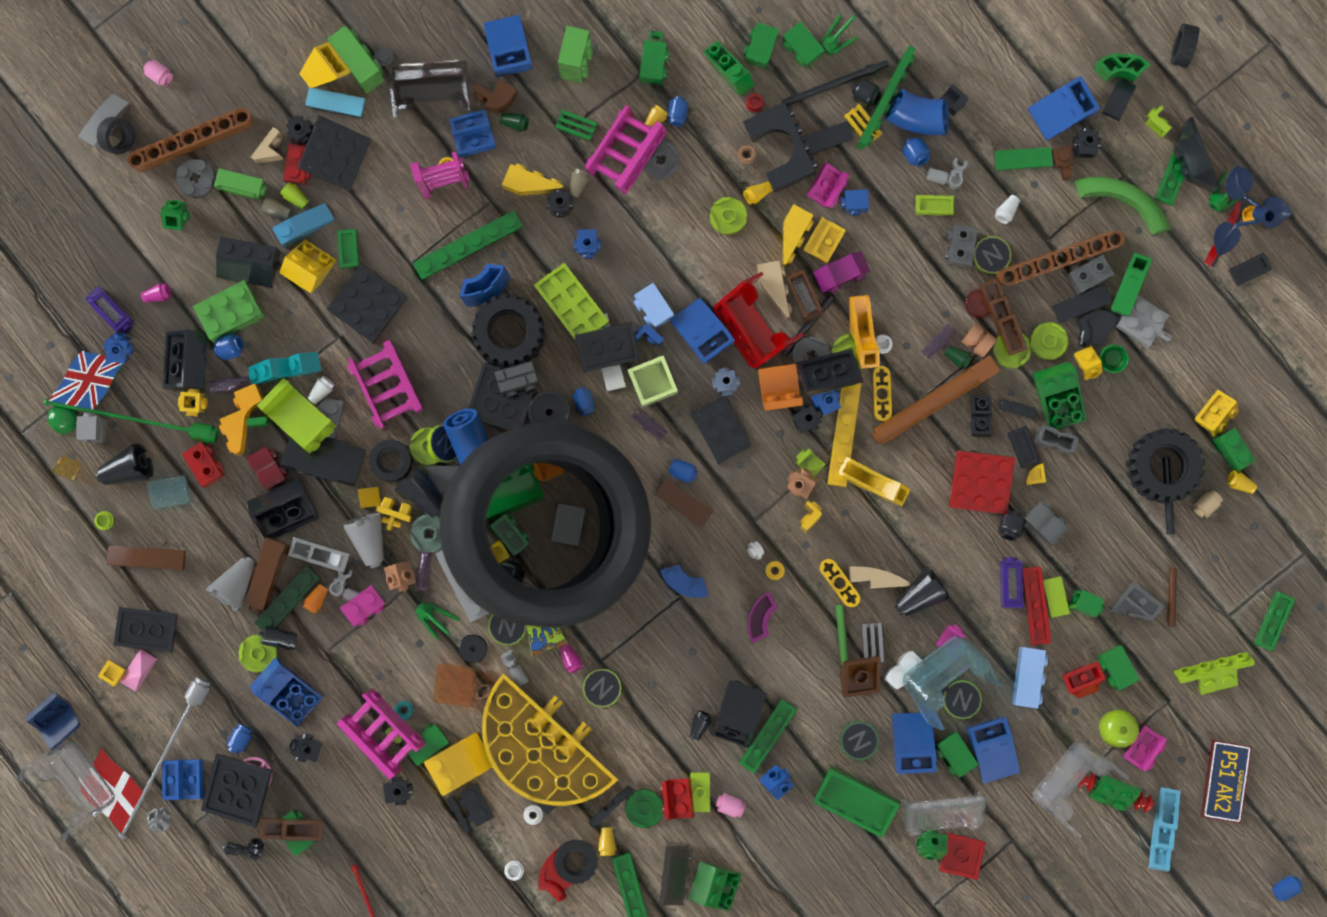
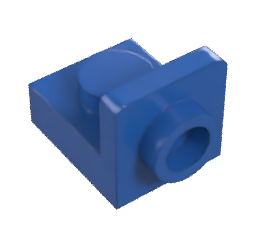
(652, 336)

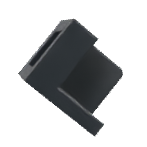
(955, 100)

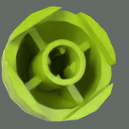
(1119, 728)

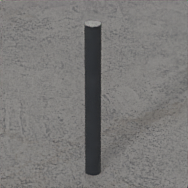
(808, 325)
(1168, 505)

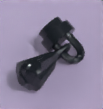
(255, 846)

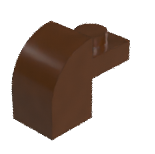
(499, 99)

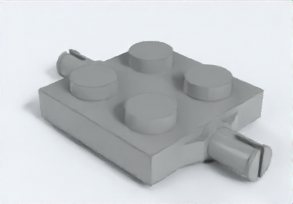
(1144, 323)

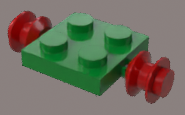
(1116, 793)

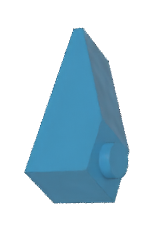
(302, 225)

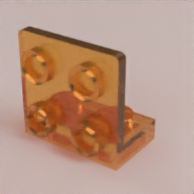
(454, 685)

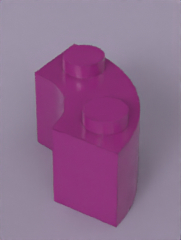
(841, 272)
(758, 617)

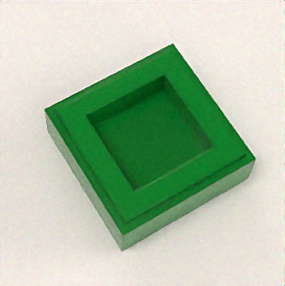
(258, 422)

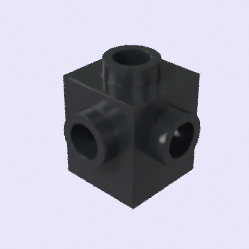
(295, 124)
(1086, 143)
(560, 210)
(801, 423)
(305, 747)
(391, 794)

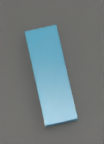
(335, 102)

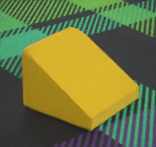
(369, 497)

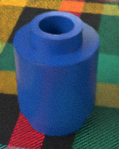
(677, 111)
(584, 401)
(683, 470)
(239, 738)
(1287, 888)

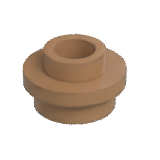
(746, 148)

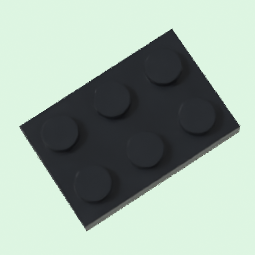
(606, 347)
(829, 372)
(721, 430)
(145, 629)

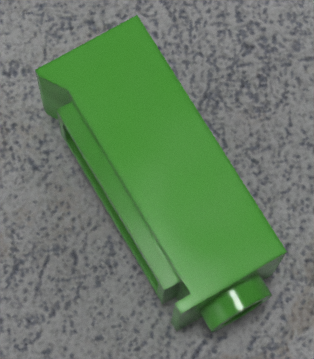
(240, 184)

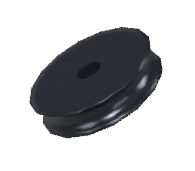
(480, 648)

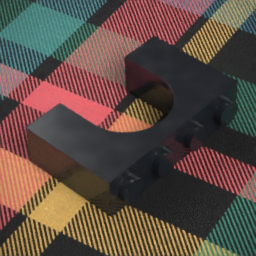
(780, 120)

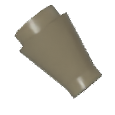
(578, 182)
(274, 208)

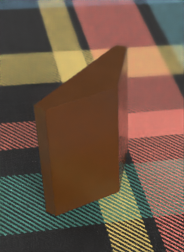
(860, 676)

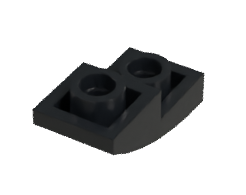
(1119, 99)
(981, 415)

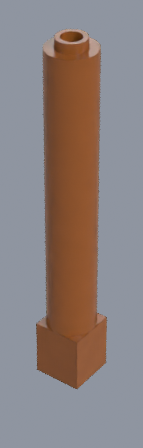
(935, 400)

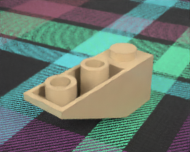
(773, 286)

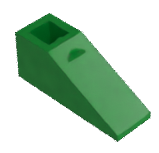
(729, 68)
(1131, 284)

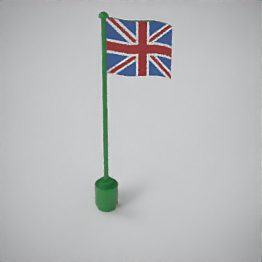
(89, 382)

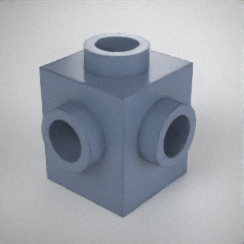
(725, 389)

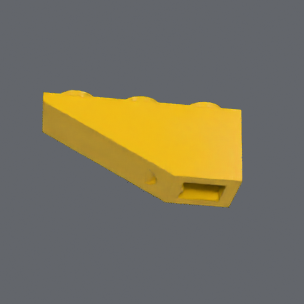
(524, 183)
(794, 226)

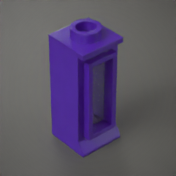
(110, 310)
(1011, 583)

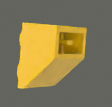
(307, 266)

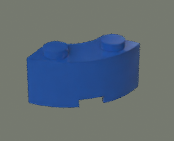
(485, 285)
(684, 584)

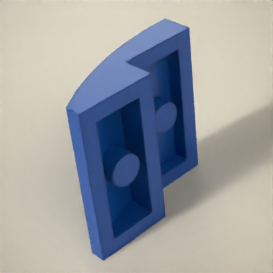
(472, 133)
(183, 779)

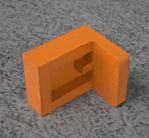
(547, 471)

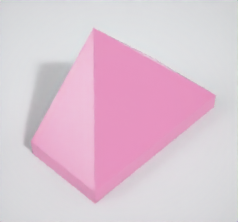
(138, 670)

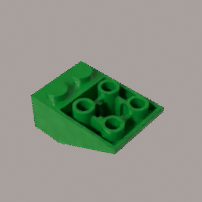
(1060, 395)

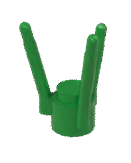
(830, 43)
(1219, 201)
(425, 611)

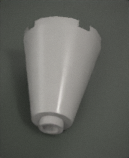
(367, 538)
(234, 584)

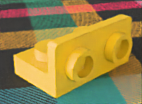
(1217, 413)
(810, 519)

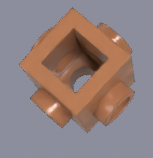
(808, 482)
(400, 576)

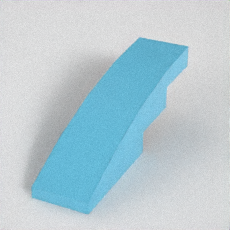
(1164, 829)

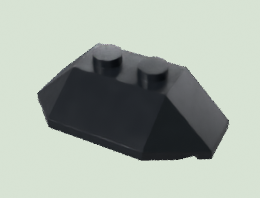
(1194, 158)

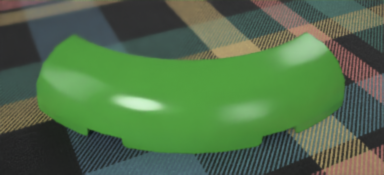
(1129, 195)

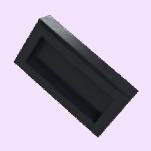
(1250, 269)
(1023, 447)

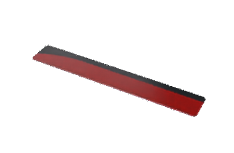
(1233, 218)

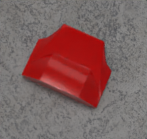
(1084, 679)

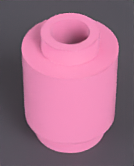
(158, 72)
(730, 805)

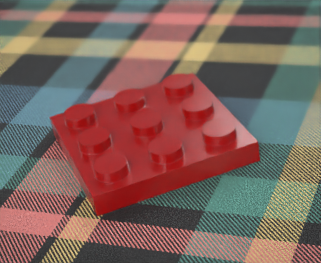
(981, 482)

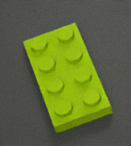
(570, 301)

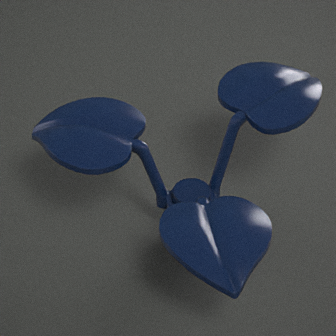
(1270, 214)

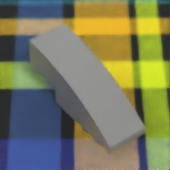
(114, 107)
(318, 554)

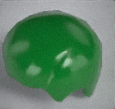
(1114, 358)
(62, 419)

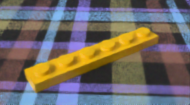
(843, 433)

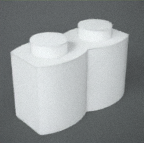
(895, 674)

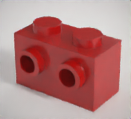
(203, 464)

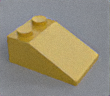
(458, 764)

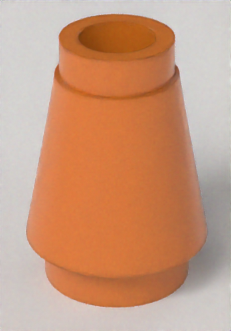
(315, 600)

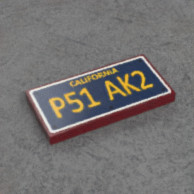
(1226, 781)

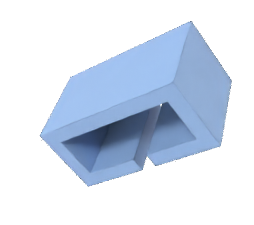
(653, 305)

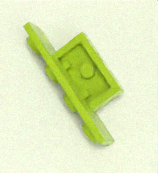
(1215, 674)

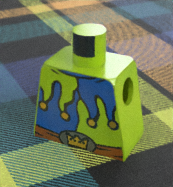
(545, 639)

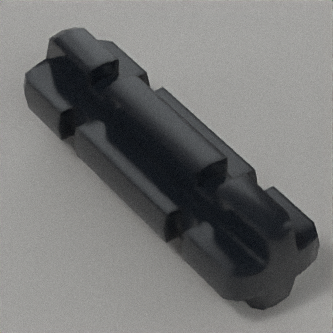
(1017, 408)

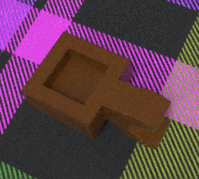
(1063, 159)

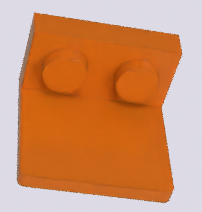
(779, 387)

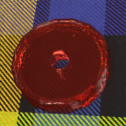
(972, 306)

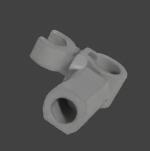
(953, 180)
(338, 586)
(515, 670)

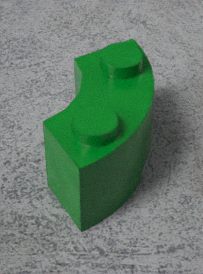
(1122, 66)

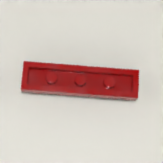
(1036, 605)

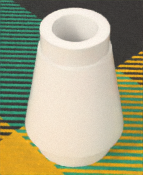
(1007, 210)
(321, 389)

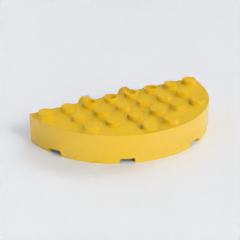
(536, 753)

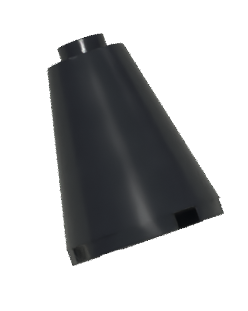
(126, 467)
(421, 492)
(922, 594)

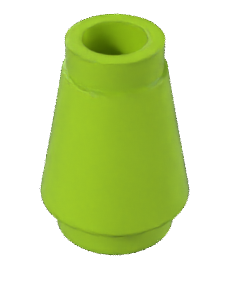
(294, 195)

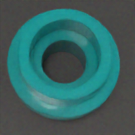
(399, 705)

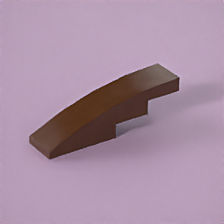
(1003, 317)
(146, 557)

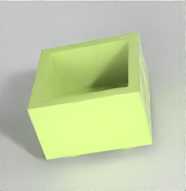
(652, 381)

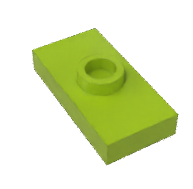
(701, 791)

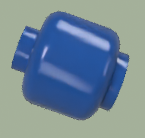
(916, 151)
(228, 346)

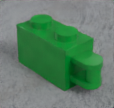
(653, 59)

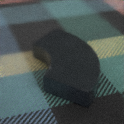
(606, 810)

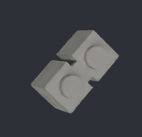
(91, 428)

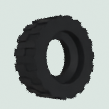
(1185, 45)
(376, 460)
(590, 861)

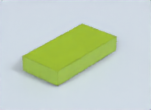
(934, 205)
(1056, 597)

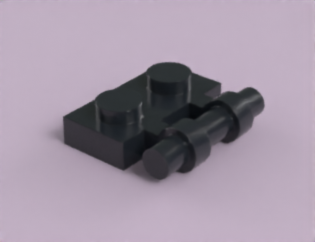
(476, 805)

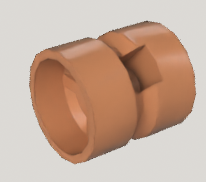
(979, 340)

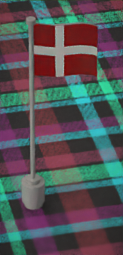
(126, 790)

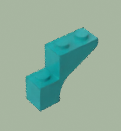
(279, 368)

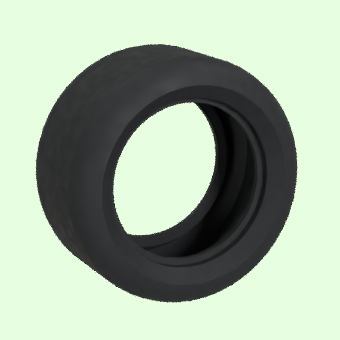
(622, 515)

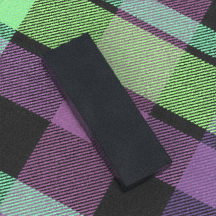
(828, 138)
(1082, 304)

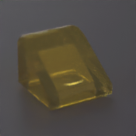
(66, 467)

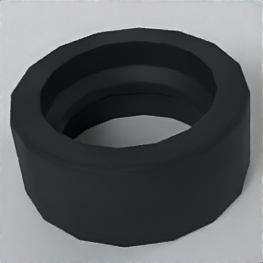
(104, 130)

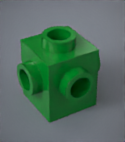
(174, 215)
(932, 845)

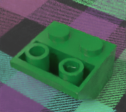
(714, 886)

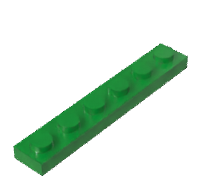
(883, 105)
(468, 245)

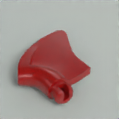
(550, 880)

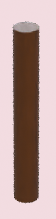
(1172, 597)

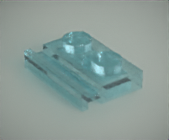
(168, 492)

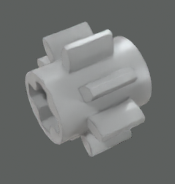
(159, 820)

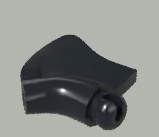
(1095, 327)

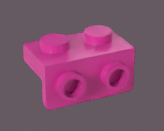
(828, 186)
(362, 606)
(1145, 749)

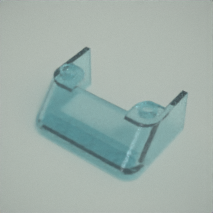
(939, 670)

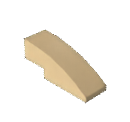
(876, 577)

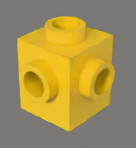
(185, 402)

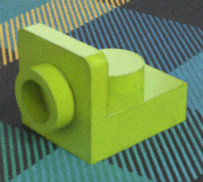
(1156, 123)
(810, 461)

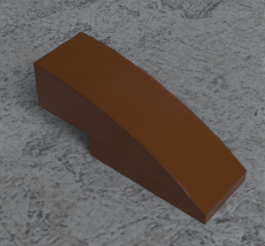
(290, 829)

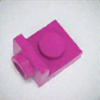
(948, 633)

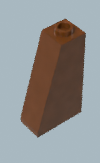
(266, 574)

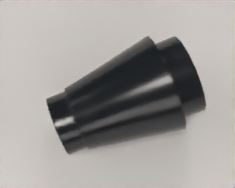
(700, 723)

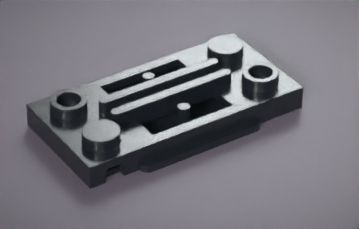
(331, 461)

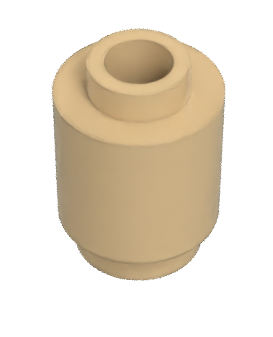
(1207, 504)

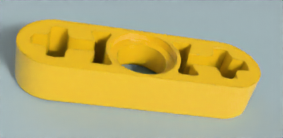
(887, 379)
(847, 583)

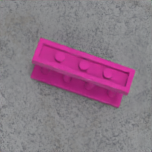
(633, 165)
(439, 175)
(404, 386)
(364, 740)

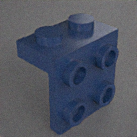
(54, 720)

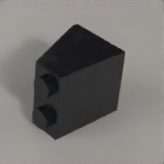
(739, 713)

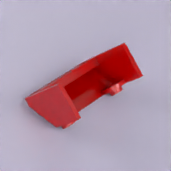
(747, 326)

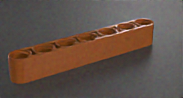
(181, 138)
(1068, 254)

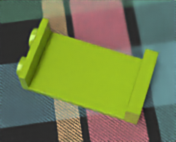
(296, 416)

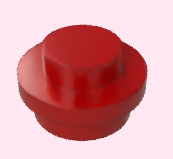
(754, 103)

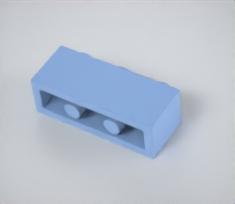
(1029, 677)

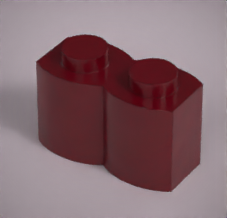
(267, 468)

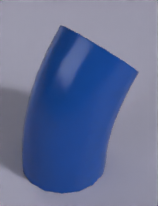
(918, 114)
(465, 432)

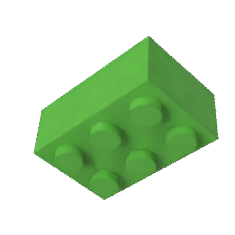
(575, 54)
(357, 58)
(229, 311)

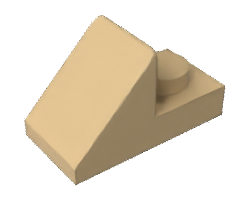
(265, 151)

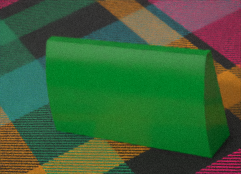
(515, 493)
(856, 801)

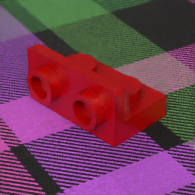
(291, 172)
(677, 798)

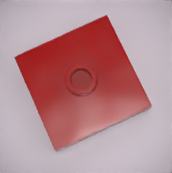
(963, 856)

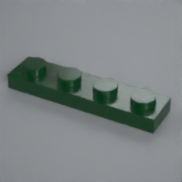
(288, 598)

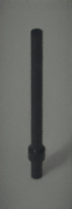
(869, 70)

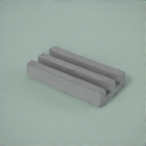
(872, 635)

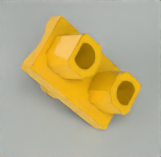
(403, 514)

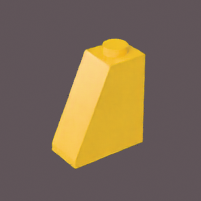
(323, 66)

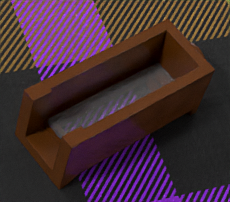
(804, 295)

